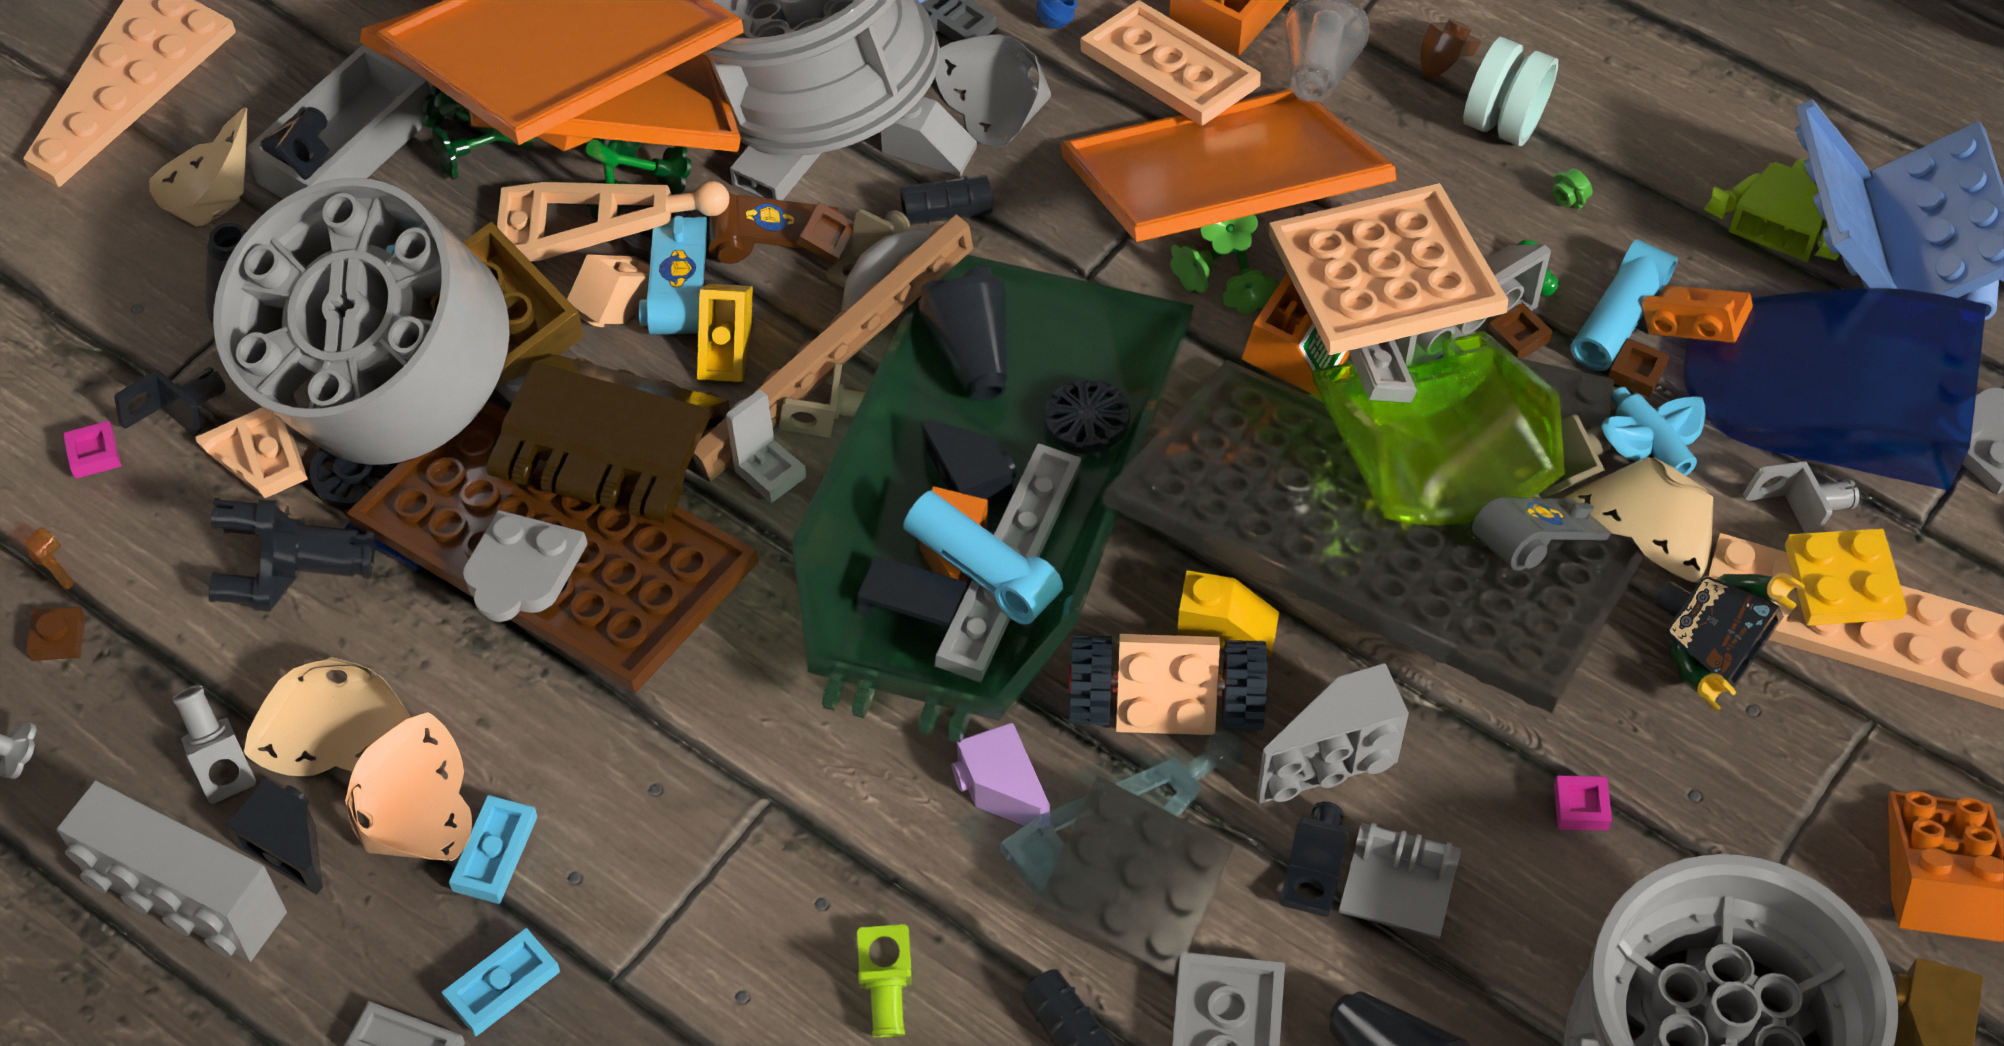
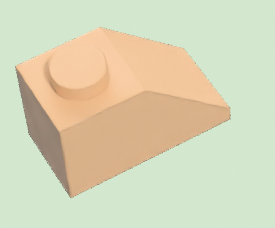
(610, 288)

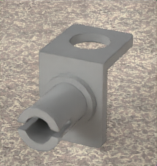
(1808, 499)
(210, 742)

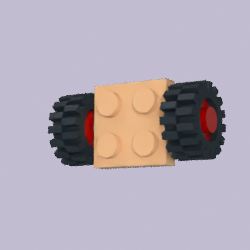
(1168, 683)

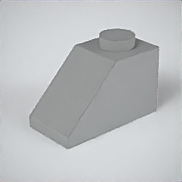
(930, 138)

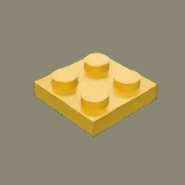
(1845, 577)

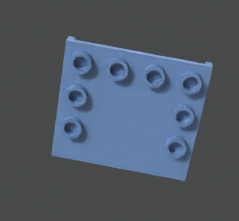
(1916, 221)

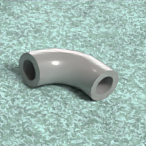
(878, 262)

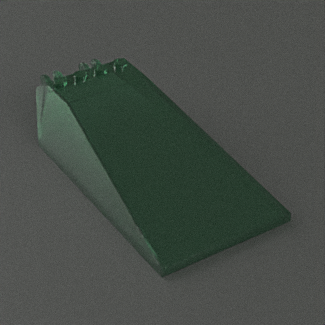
(1054, 335)

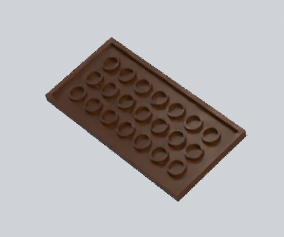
(630, 593)

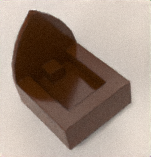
(1444, 45)

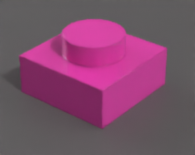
(92, 449)
(1582, 803)

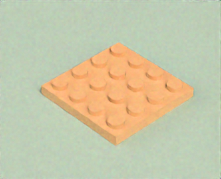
(1387, 268)

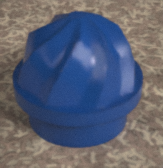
(1056, 13)

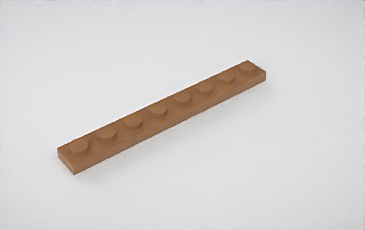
(847, 334)

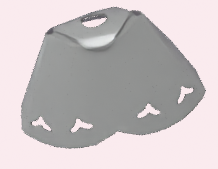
(995, 85)

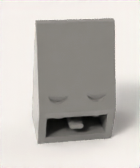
(1342, 733)

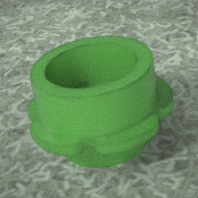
(1571, 188)

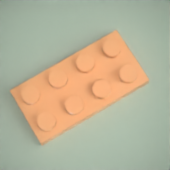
(1170, 62)

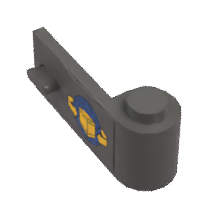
(1524, 527)

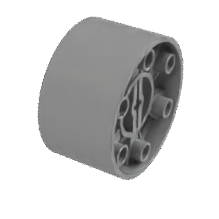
(327, 299)

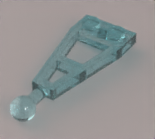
(1037, 846)

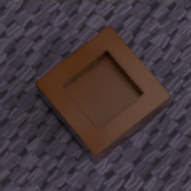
(826, 233)
(1520, 331)
(1638, 367)
(55, 633)

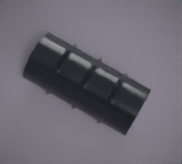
(946, 198)
(1063, 1012)

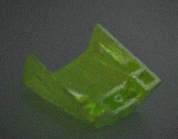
(1468, 436)

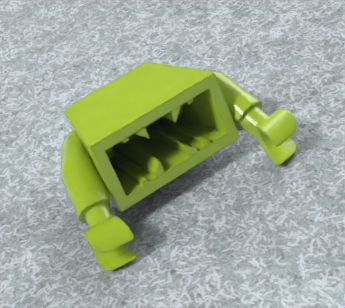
(1775, 211)

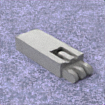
(769, 174)

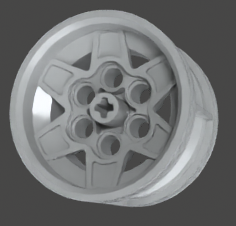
(823, 70)
(1724, 916)

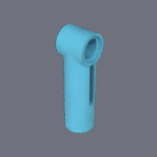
(1620, 308)
(1019, 583)

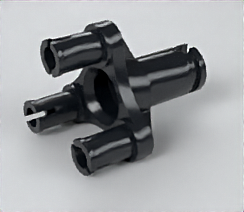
(285, 551)

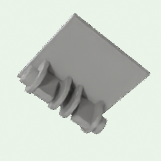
(1400, 880)

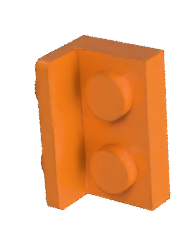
(1697, 313)

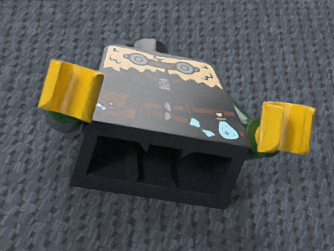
(1723, 627)

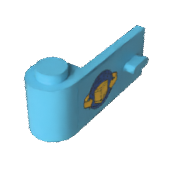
(675, 277)

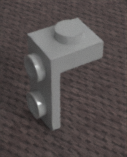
(756, 453)

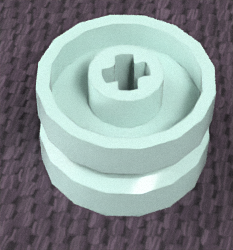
(1510, 91)

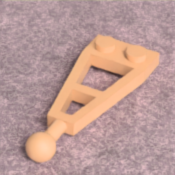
(525, 208)

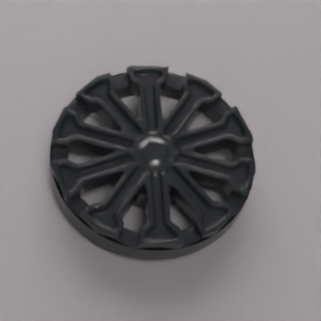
(1087, 416)
(345, 476)

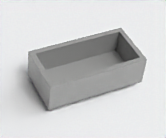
(369, 113)
(172, 872)

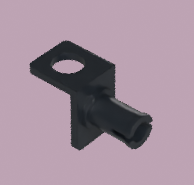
(299, 143)
(177, 400)
(1316, 858)

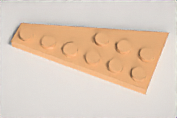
(129, 69)

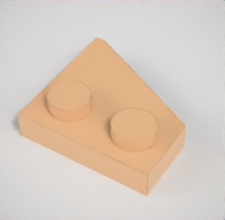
(257, 451)

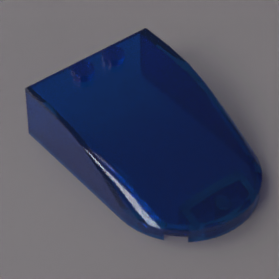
(1849, 380)

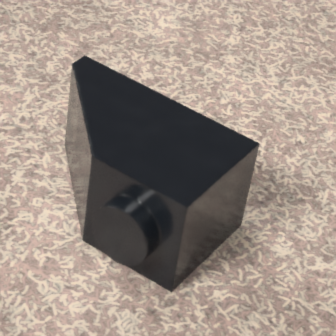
(968, 462)
(280, 833)

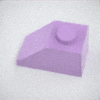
(1000, 775)

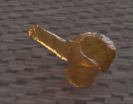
(41, 550)

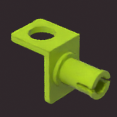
(885, 982)

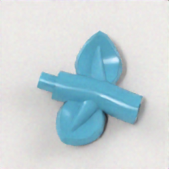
(1662, 432)

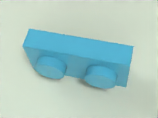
(493, 849)
(501, 982)

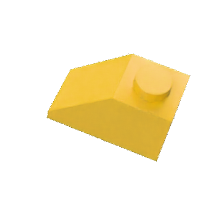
(724, 331)
(1225, 610)

